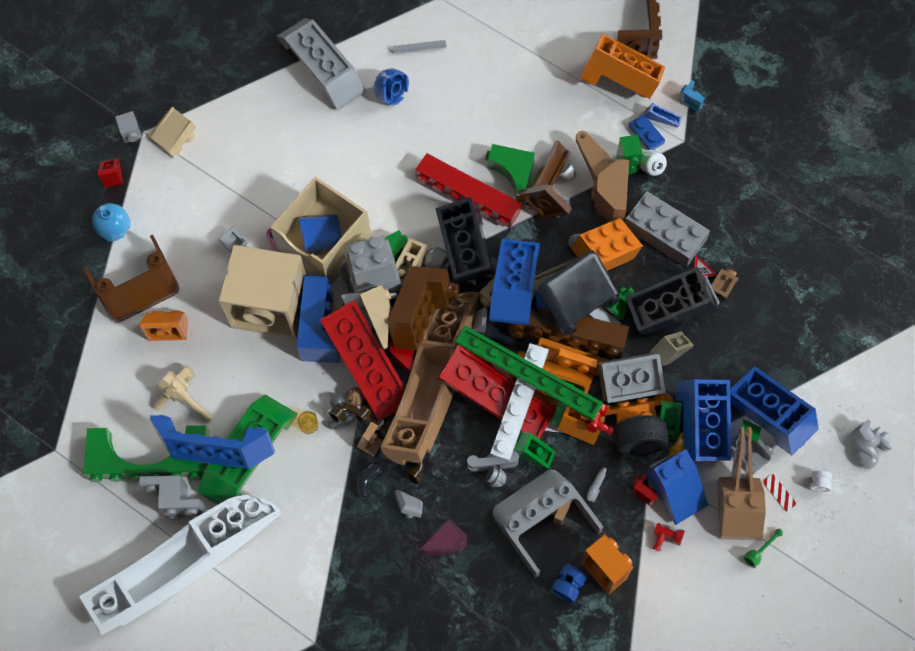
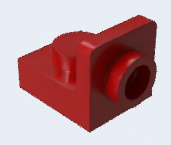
(645, 493)

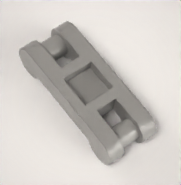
(477, 464)

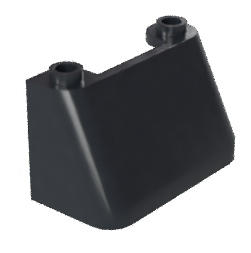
(574, 294)

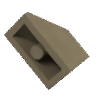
(672, 347)

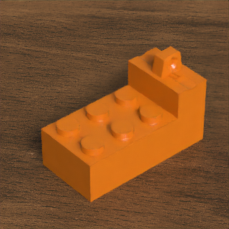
(624, 66)

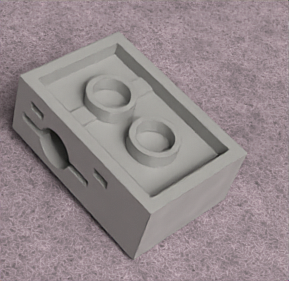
(631, 377)

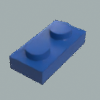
(647, 132)

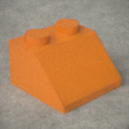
(165, 325)

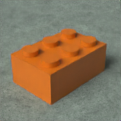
(611, 242)
(607, 564)

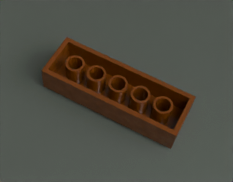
(591, 336)

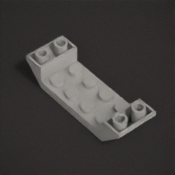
(323, 61)

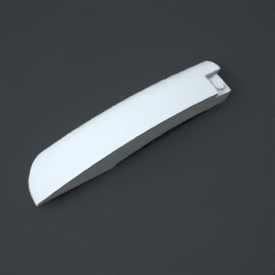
(177, 561)

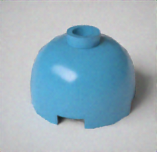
(111, 222)

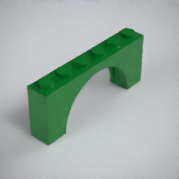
(104, 463)

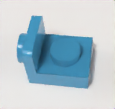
(690, 98)

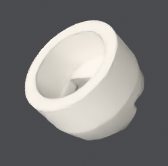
(568, 173)

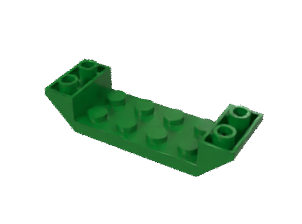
(226, 482)

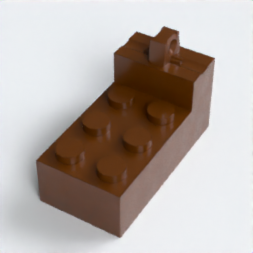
(419, 296)

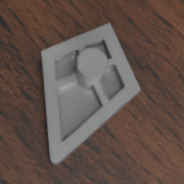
(408, 504)

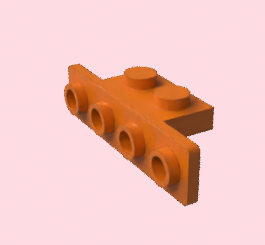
(571, 357)
(640, 407)

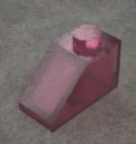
(446, 541)

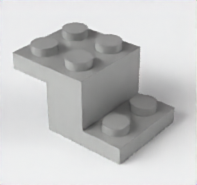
(172, 497)

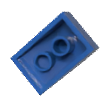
(678, 486)

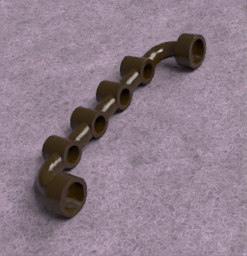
(363, 415)

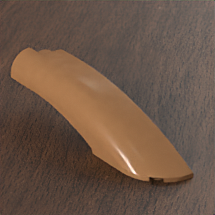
(425, 396)

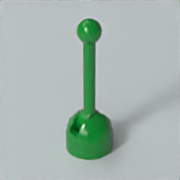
(754, 557)

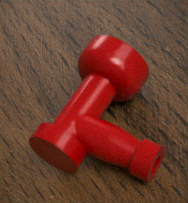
(593, 426)
(661, 532)

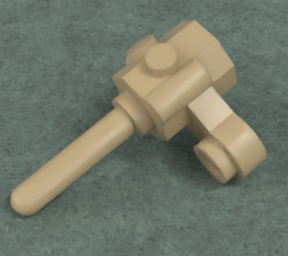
(175, 388)

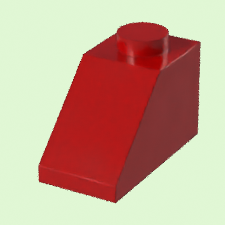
(402, 357)

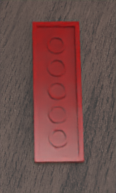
(365, 359)
(491, 389)

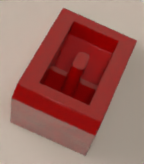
(110, 173)

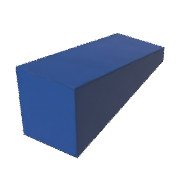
(662, 115)

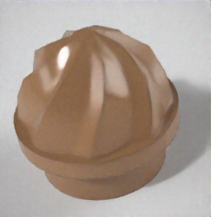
(354, 396)

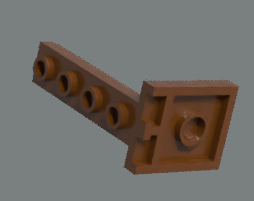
(645, 41)
(541, 194)

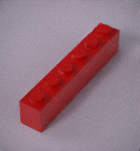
(460, 186)

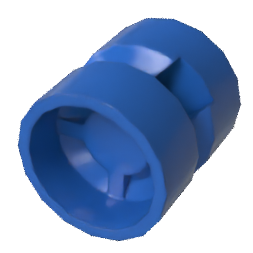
(563, 588)

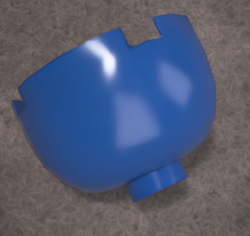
(391, 85)

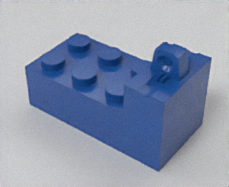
(313, 340)
(775, 409)
(706, 418)

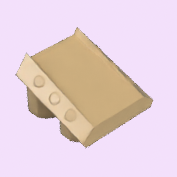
(173, 132)

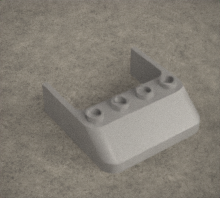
(534, 504)

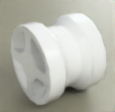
(821, 481)

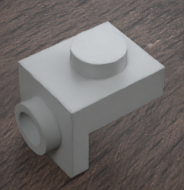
(231, 238)

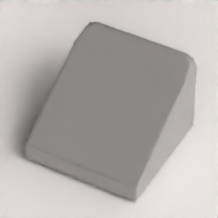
(480, 320)

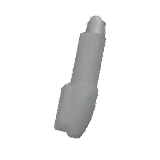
(594, 488)

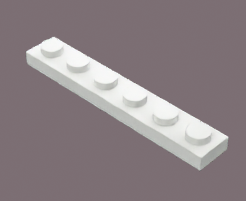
(517, 408)

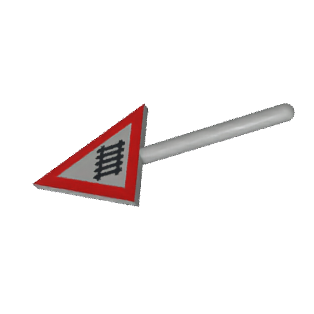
(707, 272)

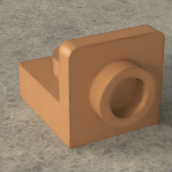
(724, 282)
(370, 442)
(561, 513)

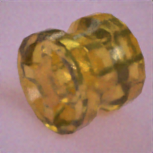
(306, 418)

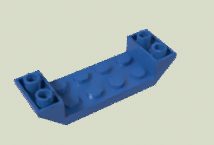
(514, 282)
(214, 450)

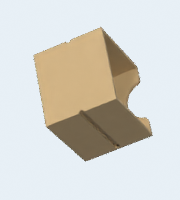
(321, 200)
(263, 291)

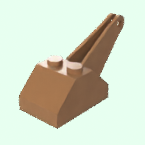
(608, 177)
(740, 498)

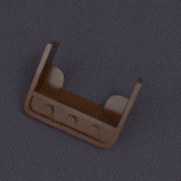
(139, 292)

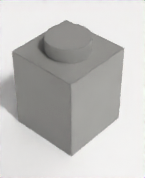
(128, 127)

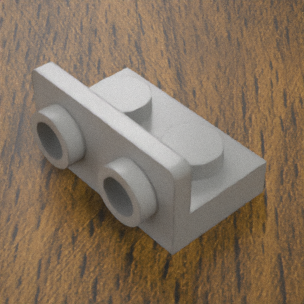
(760, 453)

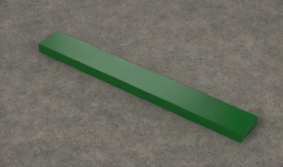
(529, 373)

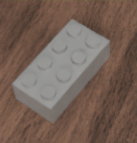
(666, 229)

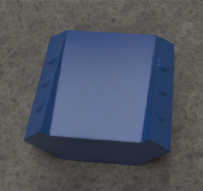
(320, 232)

